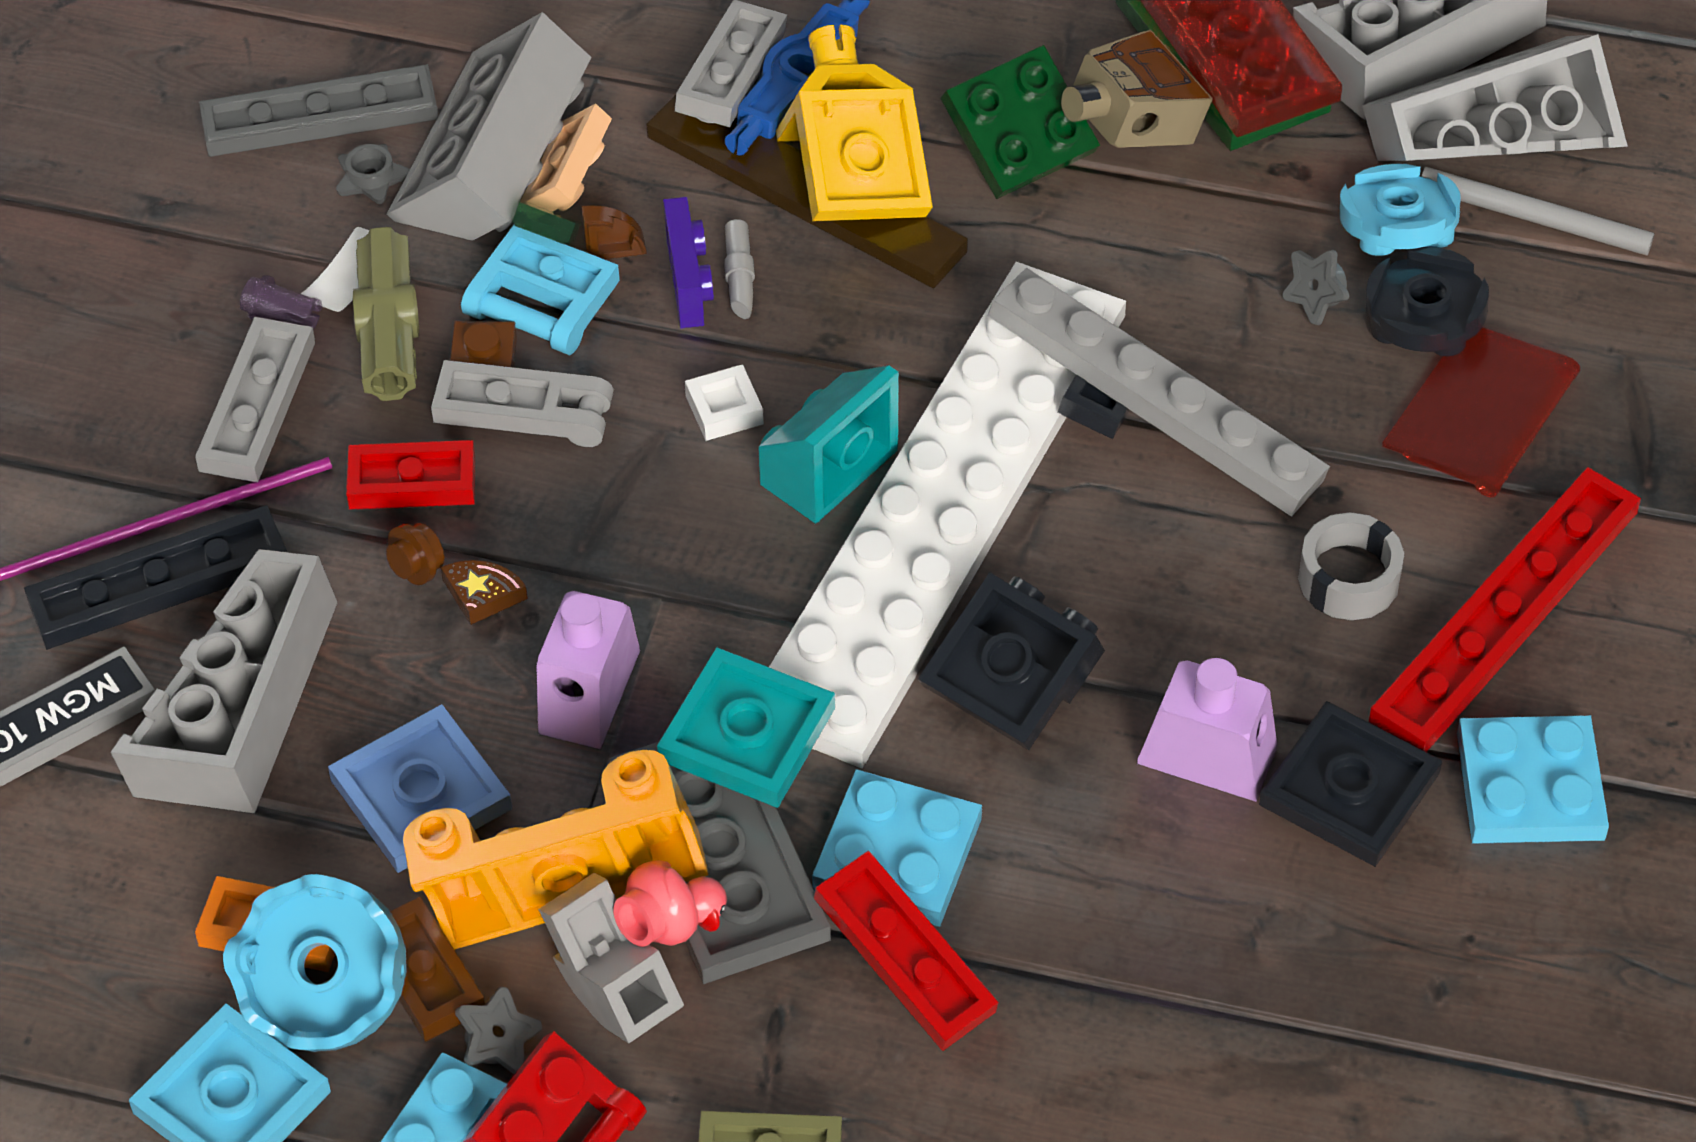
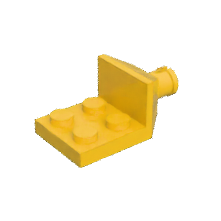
(856, 136)

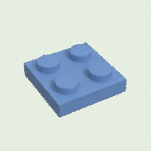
(416, 771)

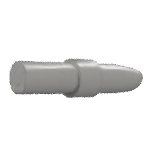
(739, 267)

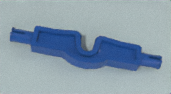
(782, 76)

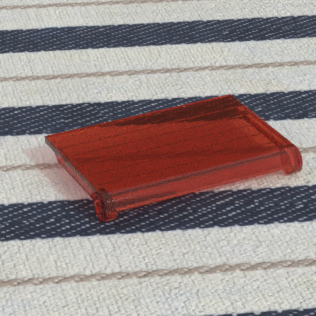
(1482, 409)

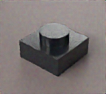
(1092, 408)

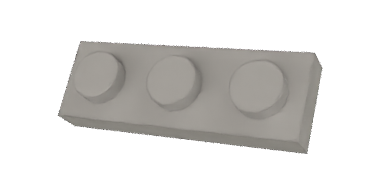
(730, 63)
(255, 399)

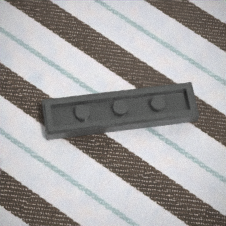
(318, 110)

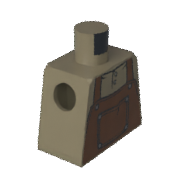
(1137, 94)

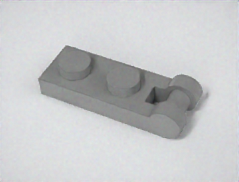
(522, 401)

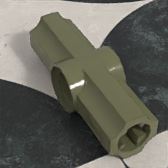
(386, 314)

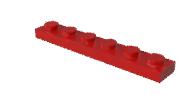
(1504, 610)

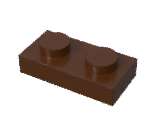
(435, 975)

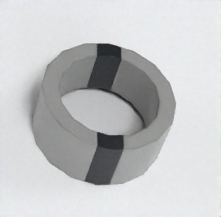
(1348, 599)

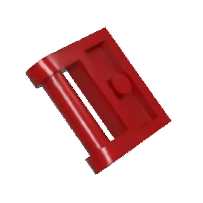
(550, 1094)

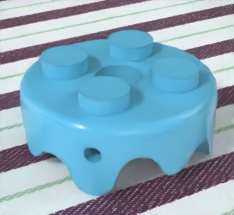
(270, 955)

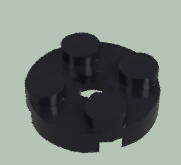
(1421, 327)

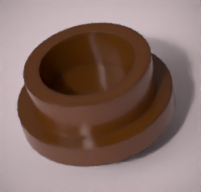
(414, 553)

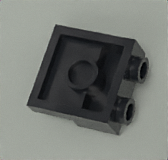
(1013, 659)

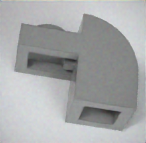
(613, 978)

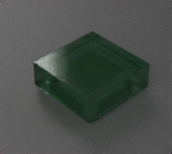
(546, 223)

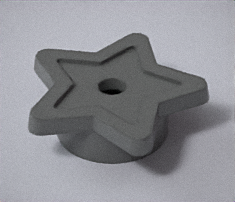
(369, 159)
(1330, 280)
(483, 1044)

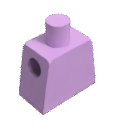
(597, 648)
(1213, 729)

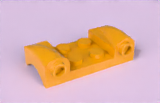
(503, 881)

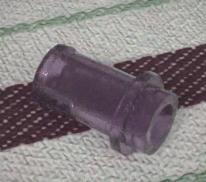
(270, 301)

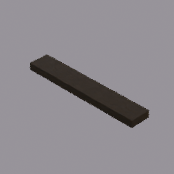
(778, 176)

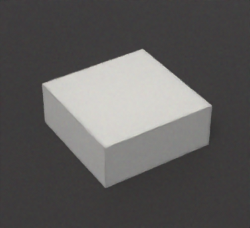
(724, 402)

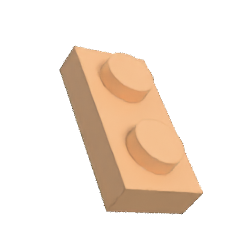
(568, 160)

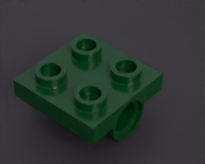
(1017, 122)

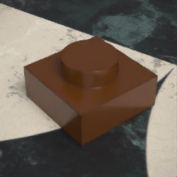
(484, 343)

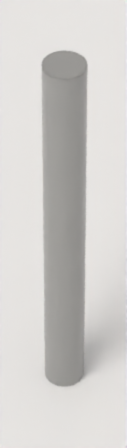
(1549, 214)

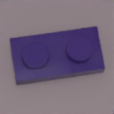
(684, 243)

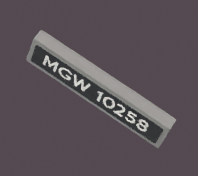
(70, 712)

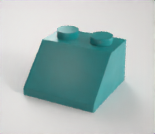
(832, 441)

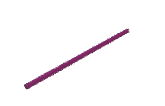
(164, 518)

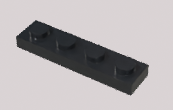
(150, 577)

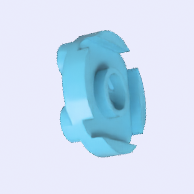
(1399, 209)

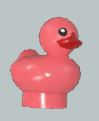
(665, 908)

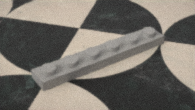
(1159, 391)

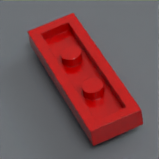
(905, 950)

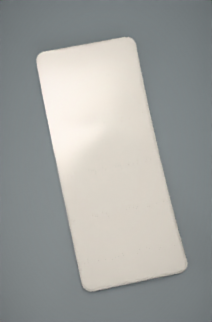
(339, 279)

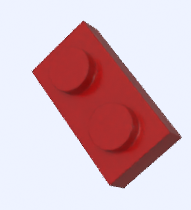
(411, 474)

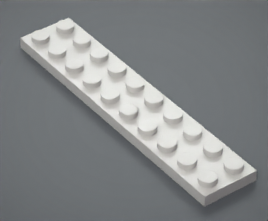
(930, 527)

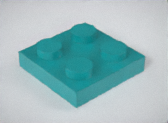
(747, 727)

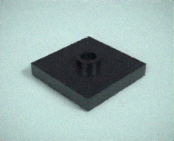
(1350, 783)

